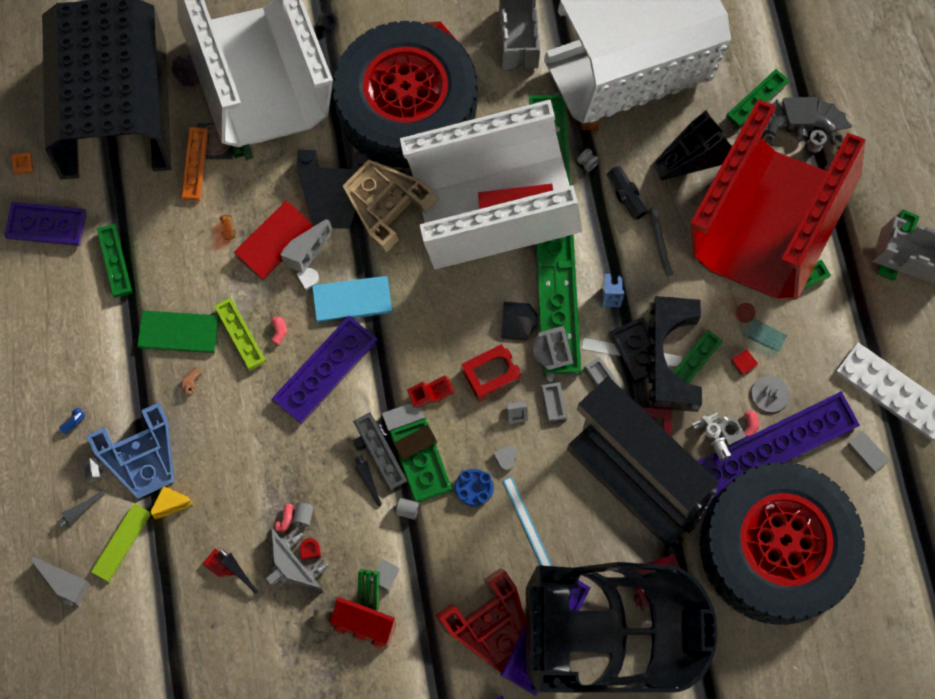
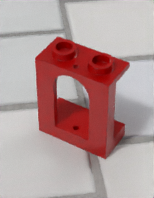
(480, 391)

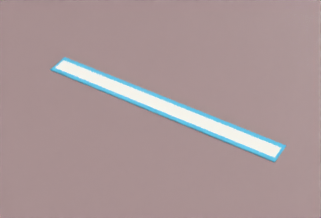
(527, 522)

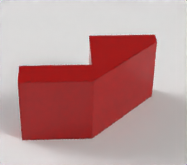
(428, 393)

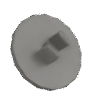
(770, 394)

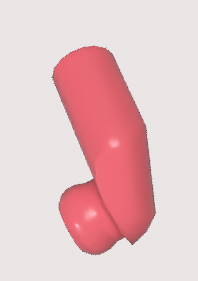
(280, 328)
(753, 422)
(287, 518)

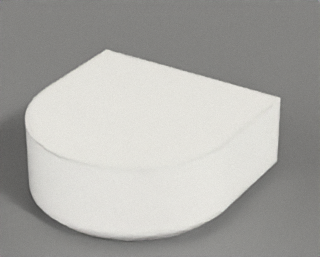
(308, 278)

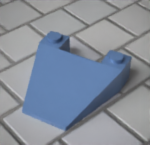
(140, 460)

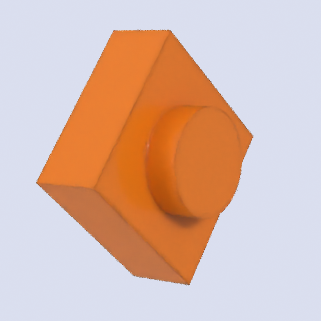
(22, 163)

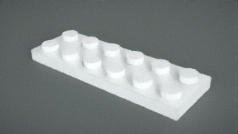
(890, 389)

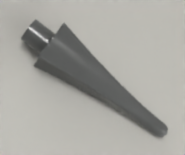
(72, 515)

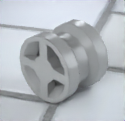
(588, 160)

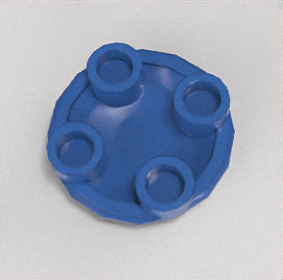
(474, 487)

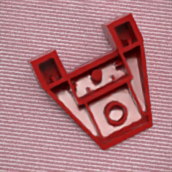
(492, 627)

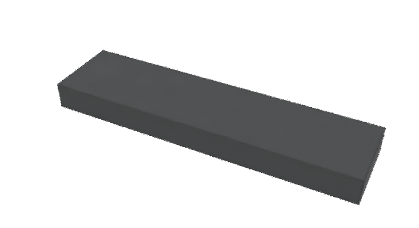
(380, 451)

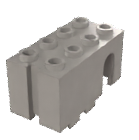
(519, 34)
(907, 252)

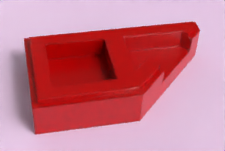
(213, 563)

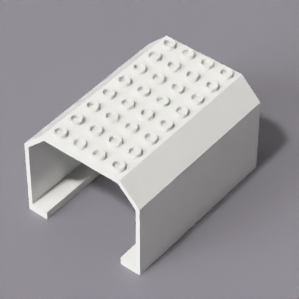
(635, 52)
(258, 69)
(490, 155)

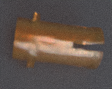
(227, 227)

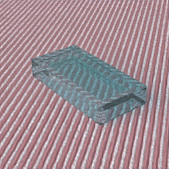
(765, 335)

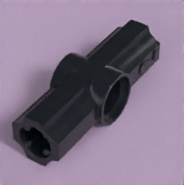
(627, 193)

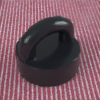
(326, 21)

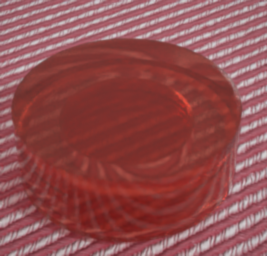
(745, 312)

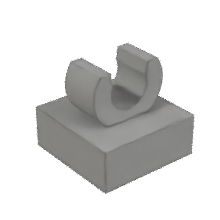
(517, 412)
(91, 470)

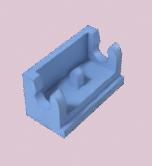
(612, 294)

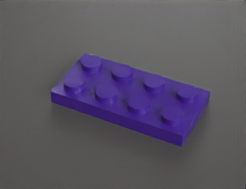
(45, 224)

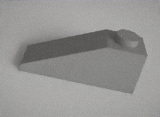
(306, 246)
(66, 585)

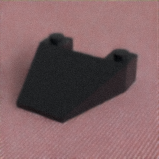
(694, 149)
(325, 190)

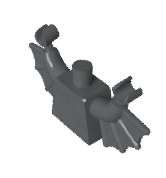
(804, 114)

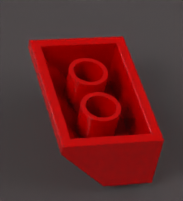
(362, 622)

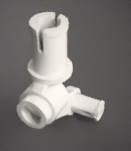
(713, 432)

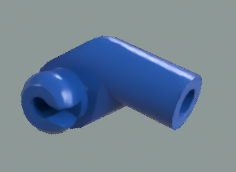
(77, 417)

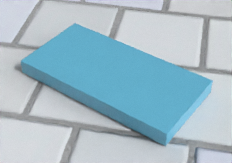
(352, 299)

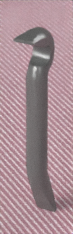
(660, 241)

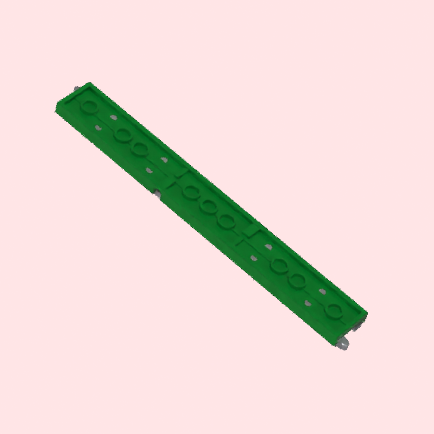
(557, 265)

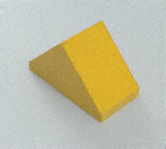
(169, 502)

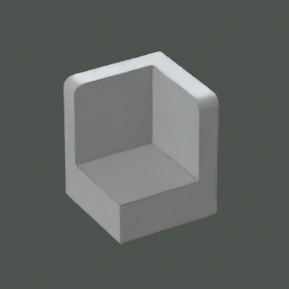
(387, 575)

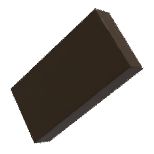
(415, 443)

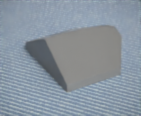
(552, 348)

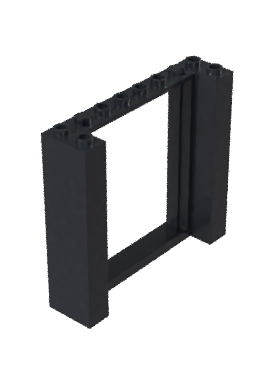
(641, 464)

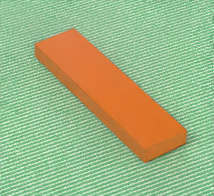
(194, 164)

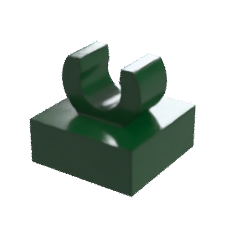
(245, 151)

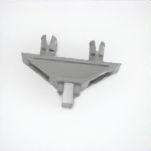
(288, 567)

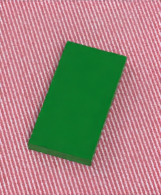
(178, 331)
(424, 470)

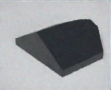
(518, 321)

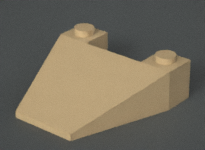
(381, 196)

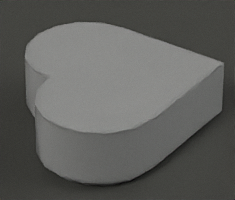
(505, 457)

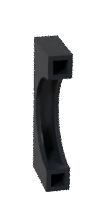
(667, 388)

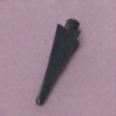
(365, 473)
(231, 564)

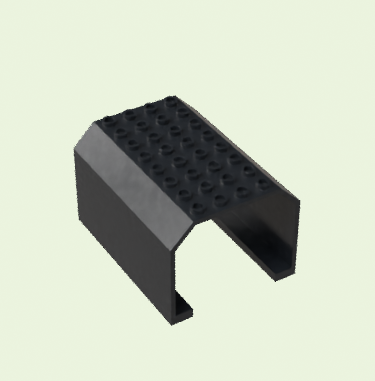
(104, 78)

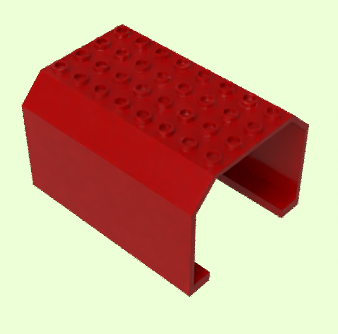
(772, 212)

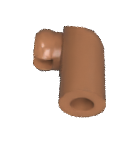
(188, 381)

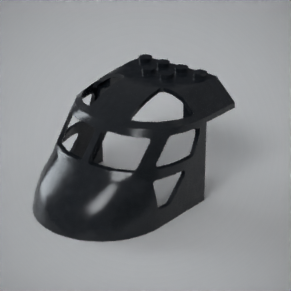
(680, 630)

